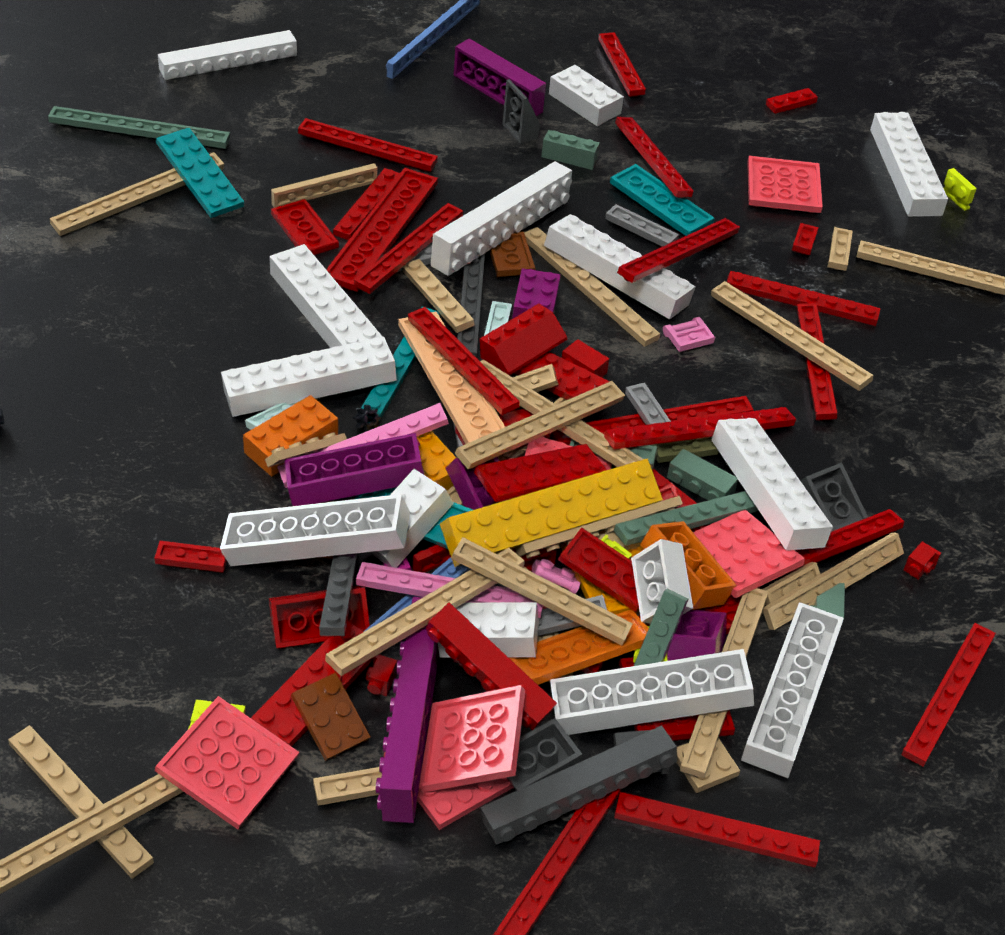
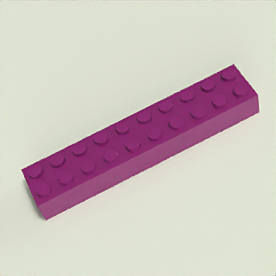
(407, 727)

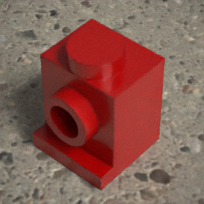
(922, 560)
(381, 675)

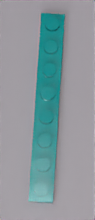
(382, 394)

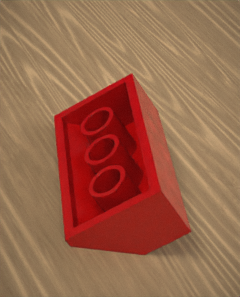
(522, 339)
(298, 616)

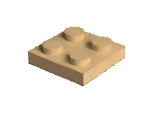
(719, 770)

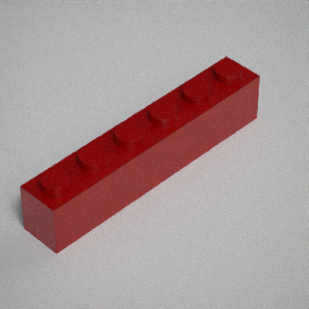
(487, 662)

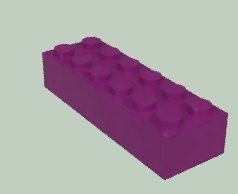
(490, 71)
(352, 470)

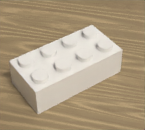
(586, 95)
(426, 504)
(506, 624)

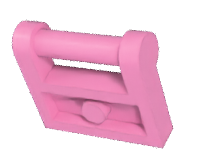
(689, 334)
(562, 577)

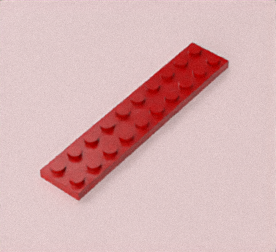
(382, 226)

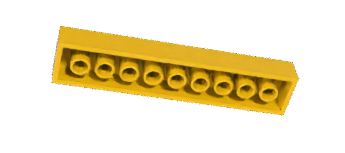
(554, 509)

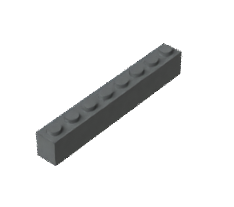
(579, 785)

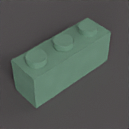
(570, 149)
(701, 476)

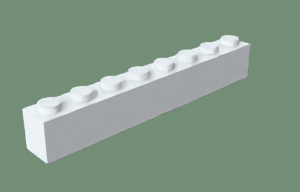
(227, 54)

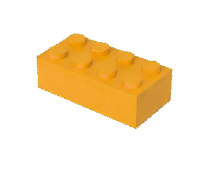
(435, 459)

